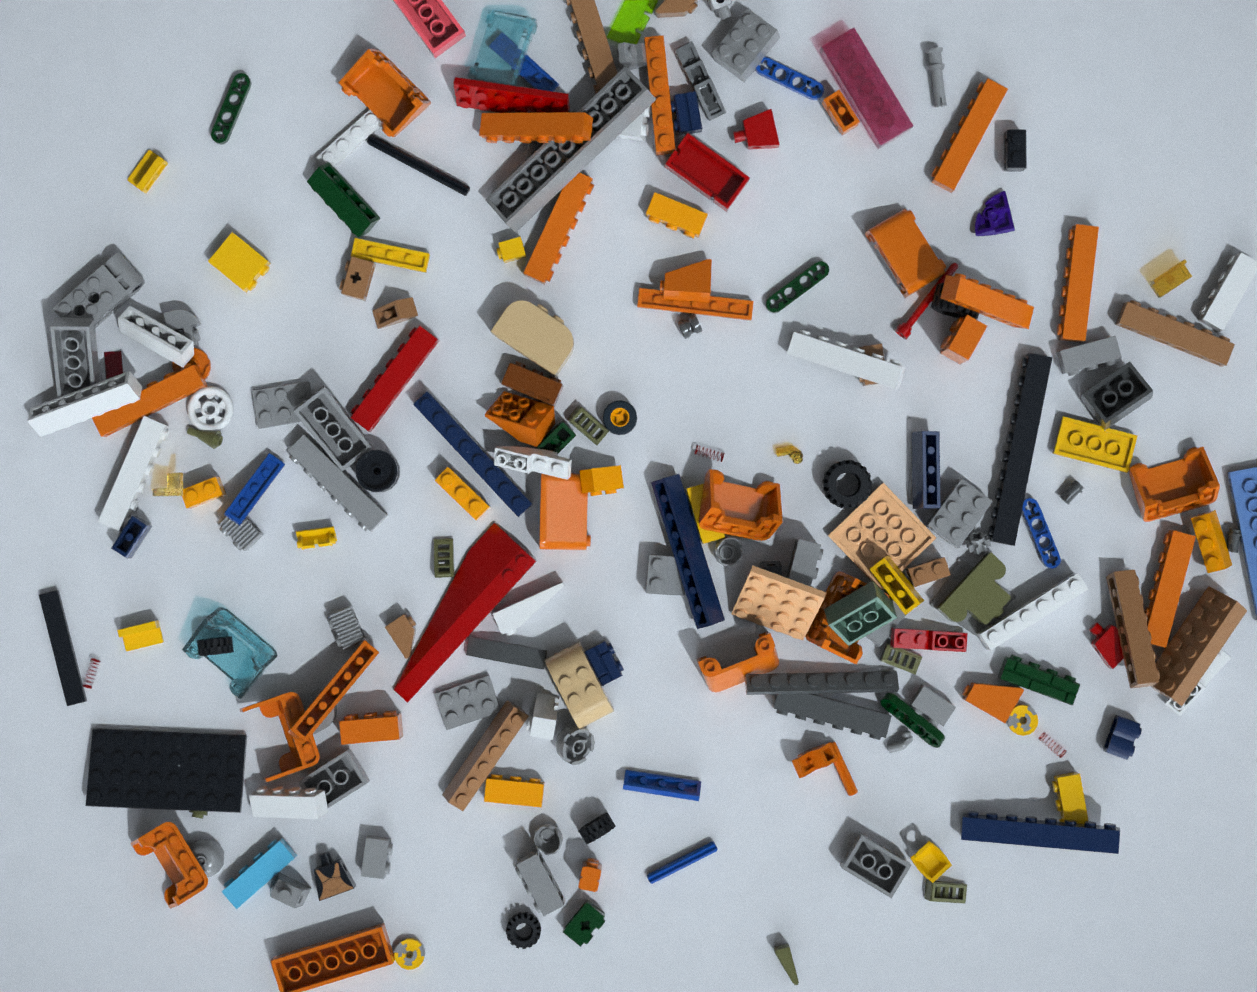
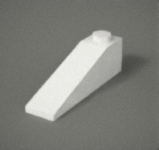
(518, 613)

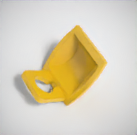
(931, 861)

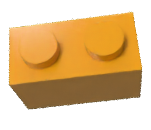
(601, 479)
(203, 492)

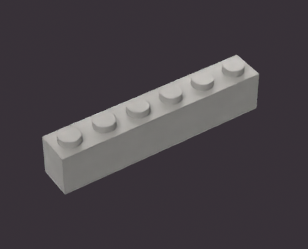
(338, 483)

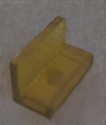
(1170, 279)
(174, 486)

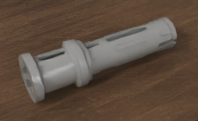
(936, 67)

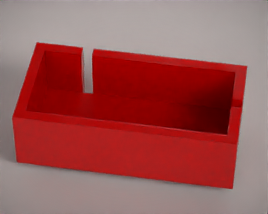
(707, 172)

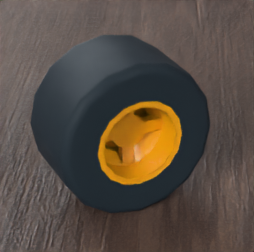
(617, 412)

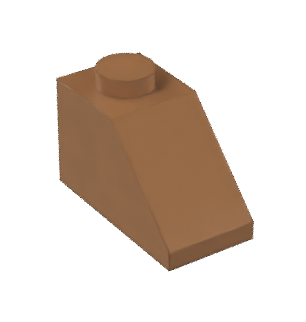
(676, 8)
(395, 312)
(403, 633)

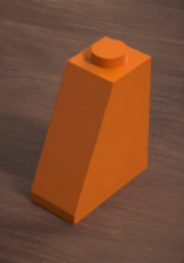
(688, 282)
(993, 699)

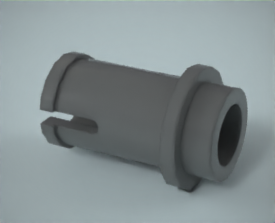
(1073, 490)
(1233, 540)

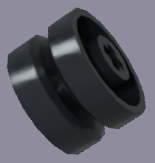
(389, 471)

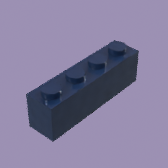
(926, 470)

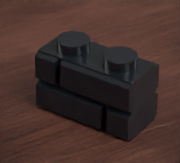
(1015, 150)

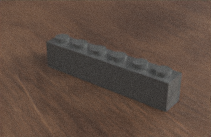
(834, 712)

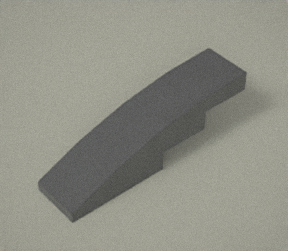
(700, 81)
(506, 652)

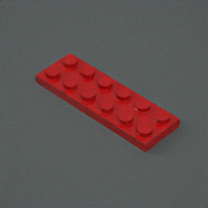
(508, 98)

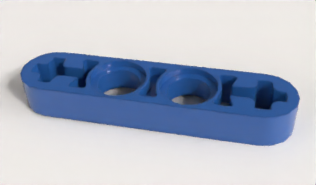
(790, 76)
(1042, 532)

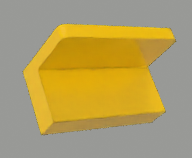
(147, 171)
(141, 635)

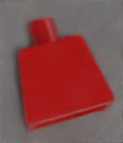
(758, 132)
(1107, 644)

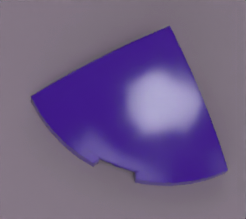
(995, 217)

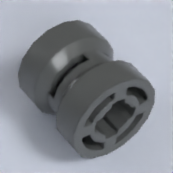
(685, 327)

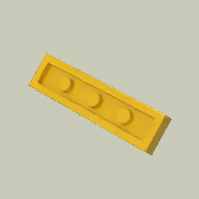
(390, 255)

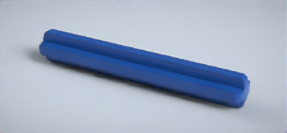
(682, 862)

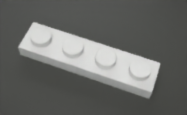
(350, 140)

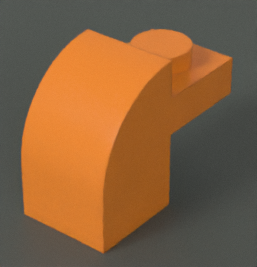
(814, 759)

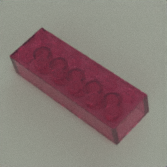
(866, 88)

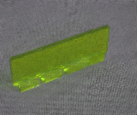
(631, 18)

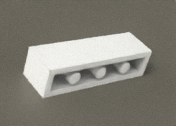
(1229, 292)
(156, 336)
(288, 803)

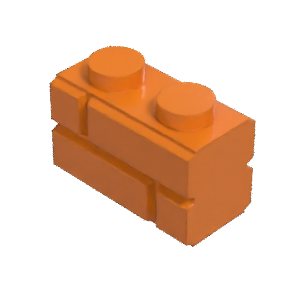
(840, 112)
(590, 875)

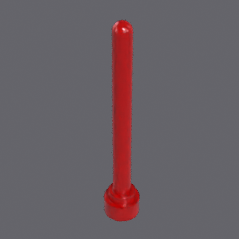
(904, 329)

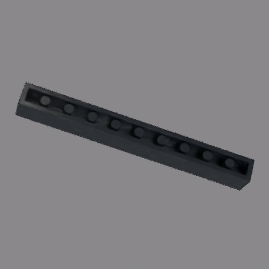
(1020, 449)

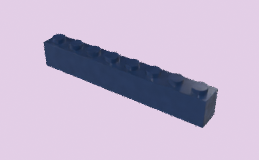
(472, 454)
(688, 551)
(1040, 832)

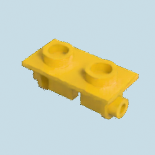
(321, 536)

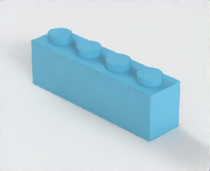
(259, 873)

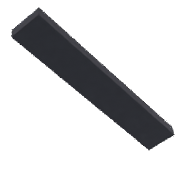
(62, 648)

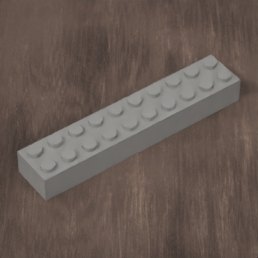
(559, 163)

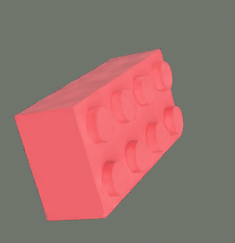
(432, 23)

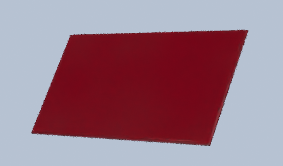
(113, 364)

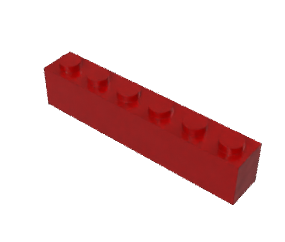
(394, 379)

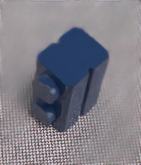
(687, 113)
(131, 537)
(603, 662)

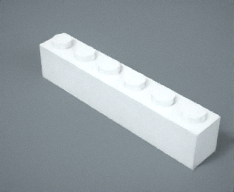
(846, 360)
(85, 403)
(134, 473)
(1032, 611)

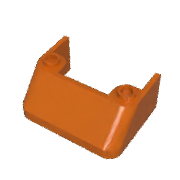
(289, 709)

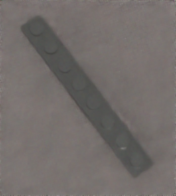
(821, 683)

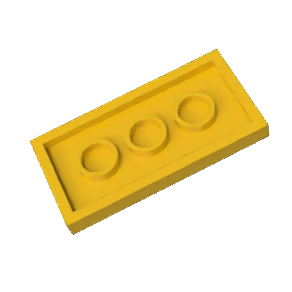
(1094, 444)

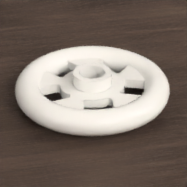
(219, 422)

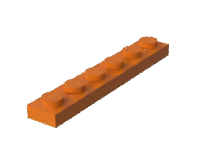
(715, 307)

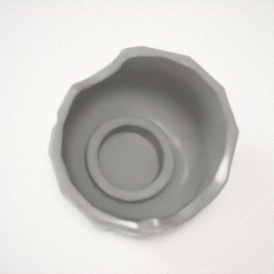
(728, 551)
(548, 839)

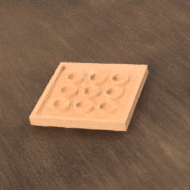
(881, 529)
(778, 603)

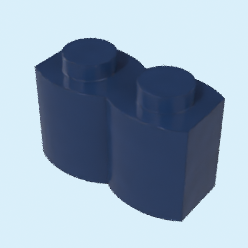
(1122, 737)

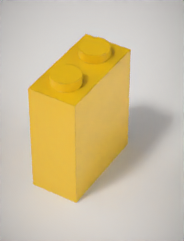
(239, 262)

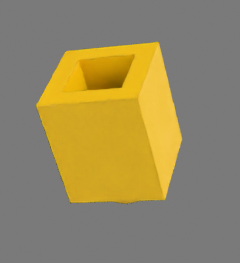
(511, 250)

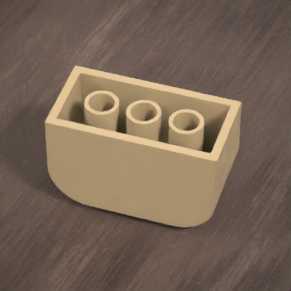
(535, 335)
(579, 685)

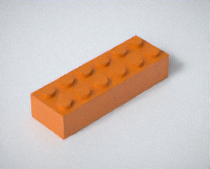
(333, 959)

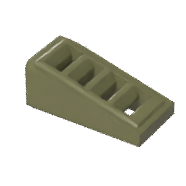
(576, 413)
(451, 573)
(885, 655)
(933, 892)
(784, 955)

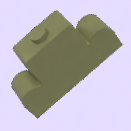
(977, 593)

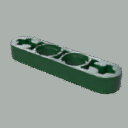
(227, 107)
(798, 288)
(912, 720)

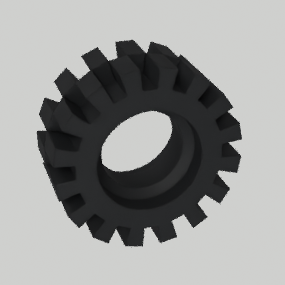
(215, 646)
(597, 828)
(520, 941)

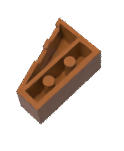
(532, 383)

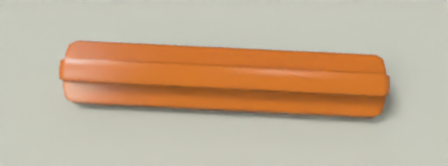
(843, 772)

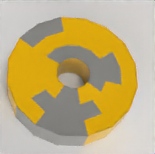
(1030, 723)
(405, 961)

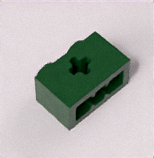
(557, 438)
(574, 928)

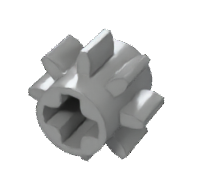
(978, 543)

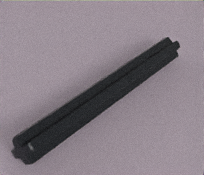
(418, 165)

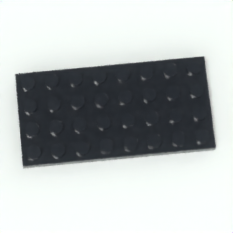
(166, 770)

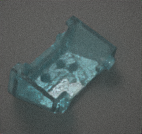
(503, 48)
(250, 655)

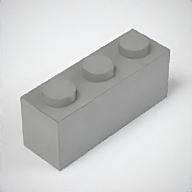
(1089, 356)

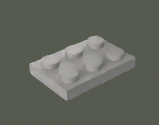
(276, 404)
(467, 702)

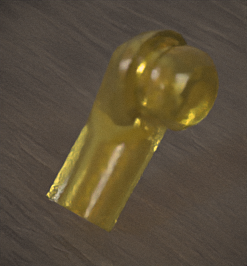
(792, 452)

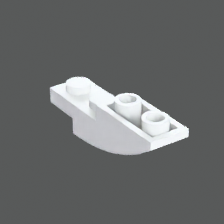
(532, 459)
(1217, 664)

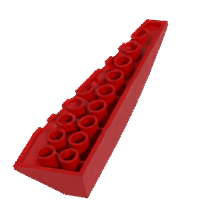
(479, 585)

